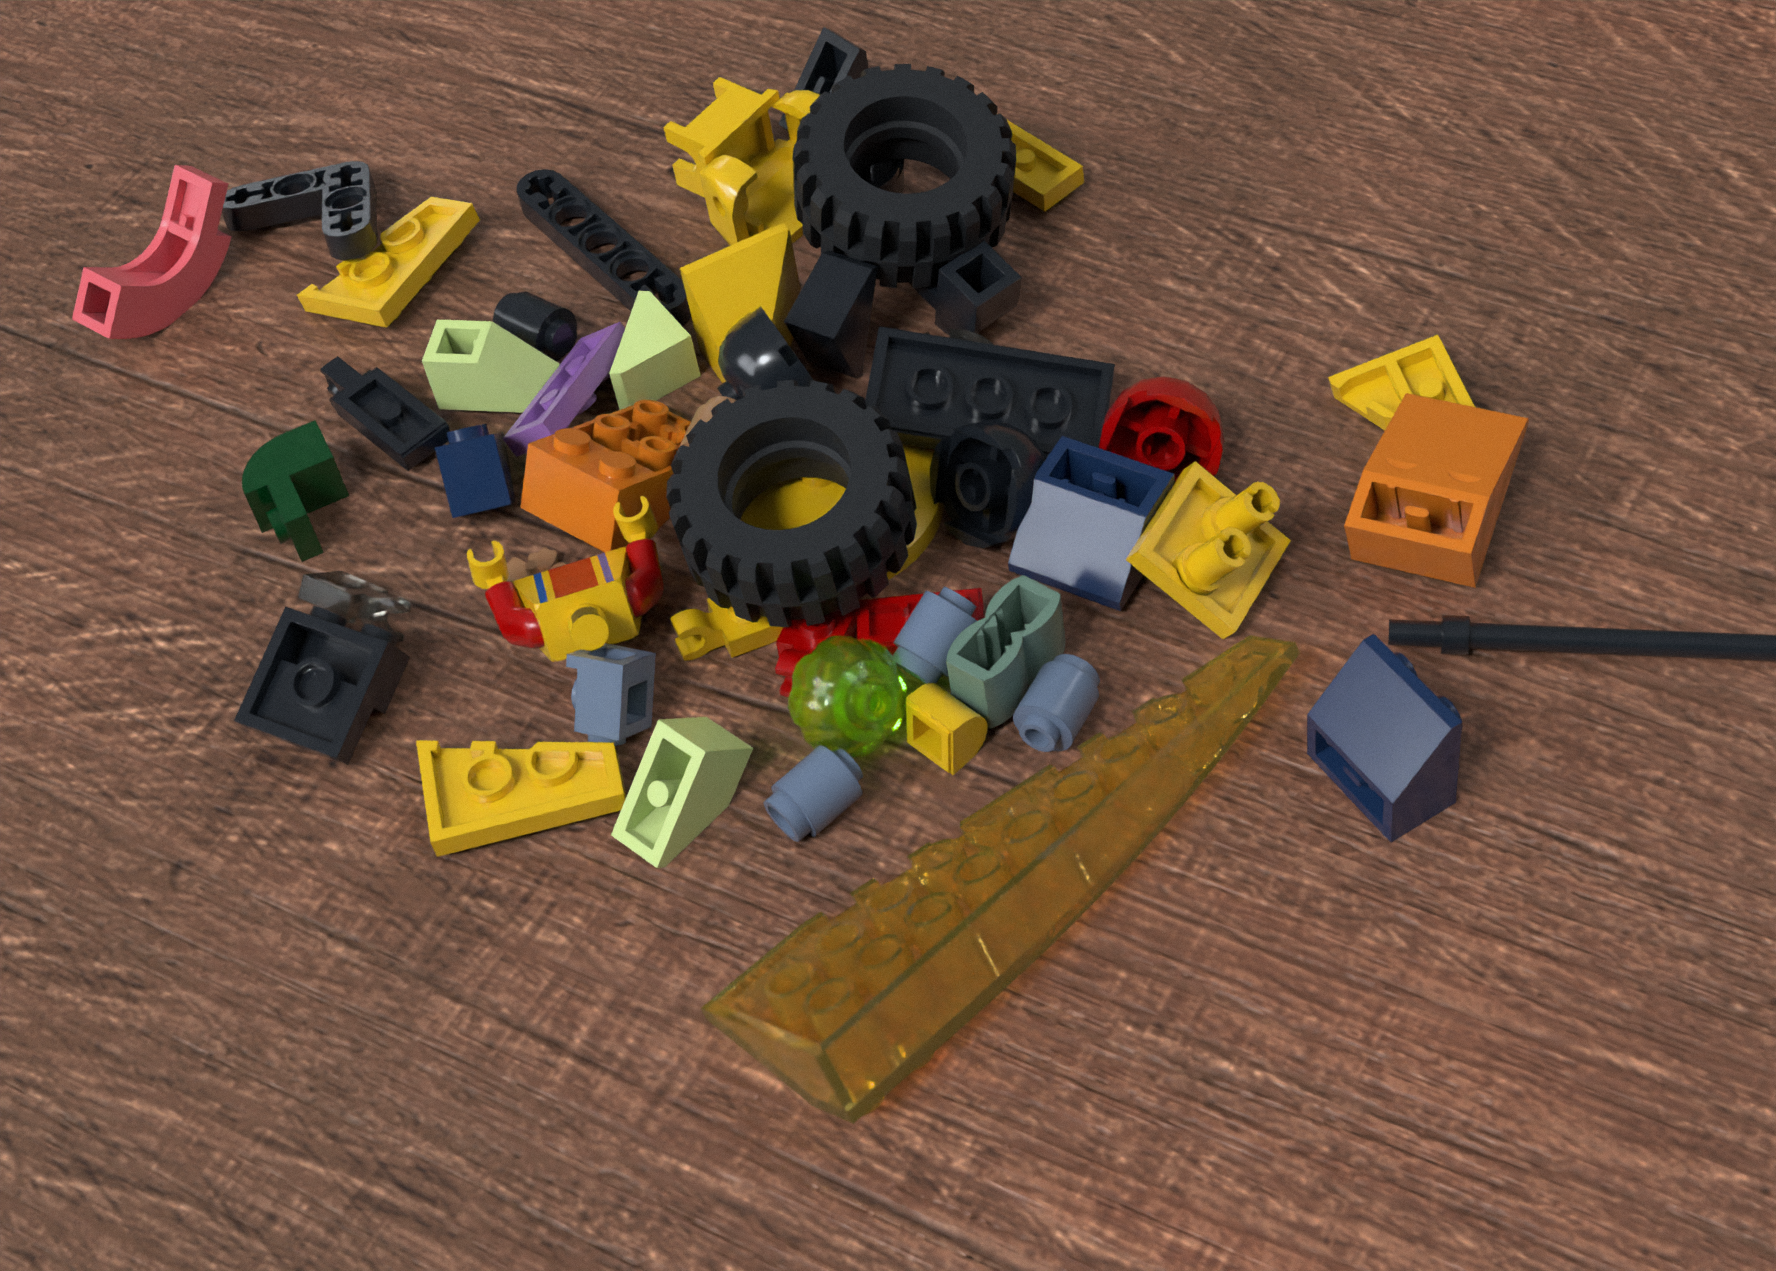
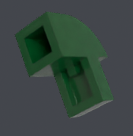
(288, 481)

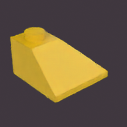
(738, 282)

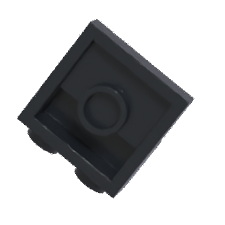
(322, 682)

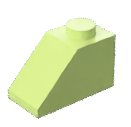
(680, 787)

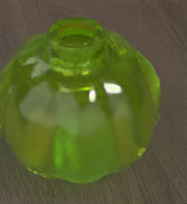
(848, 695)

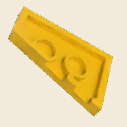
(388, 278)
(505, 793)

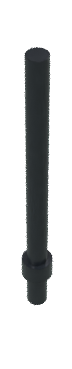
(1457, 635)

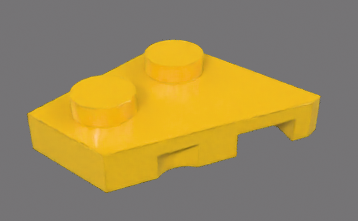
(1380, 384)

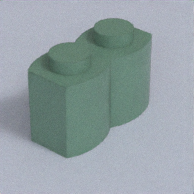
(1005, 650)

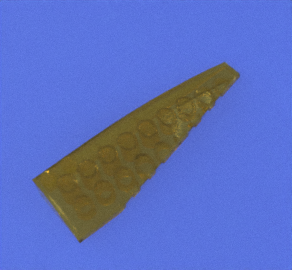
(885, 983)

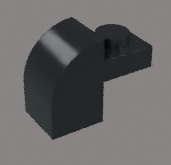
(973, 290)

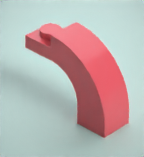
(169, 273)

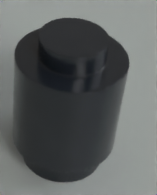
(537, 323)

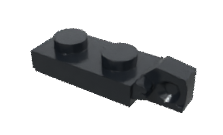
(385, 413)

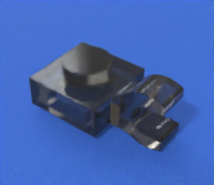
(352, 598)

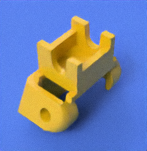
(737, 161)

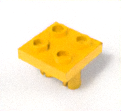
(1211, 547)

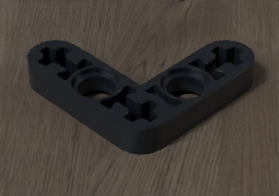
(339, 192)

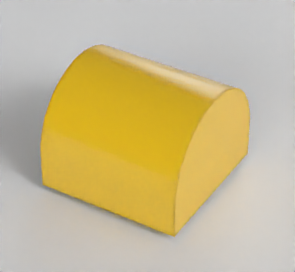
(943, 727)

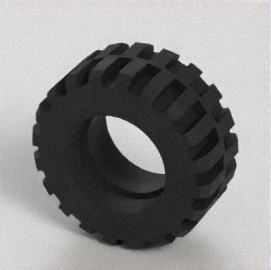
(908, 118)
(781, 438)

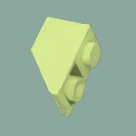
(483, 367)

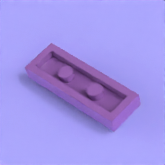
(568, 389)

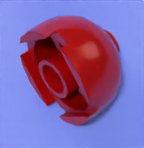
(1165, 426)

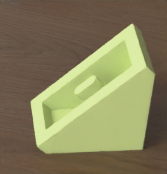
(652, 355)

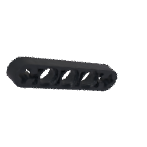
(598, 229)

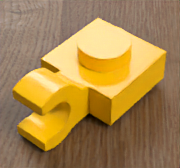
(703, 632)

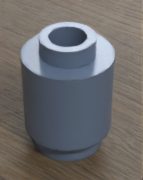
(930, 633)
(1057, 703)
(814, 792)

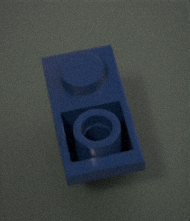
(475, 470)

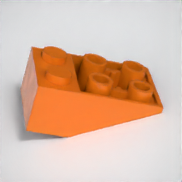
(588, 468)
(1434, 489)

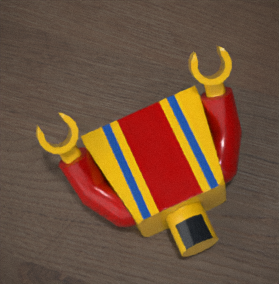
(581, 601)

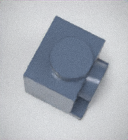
(612, 692)

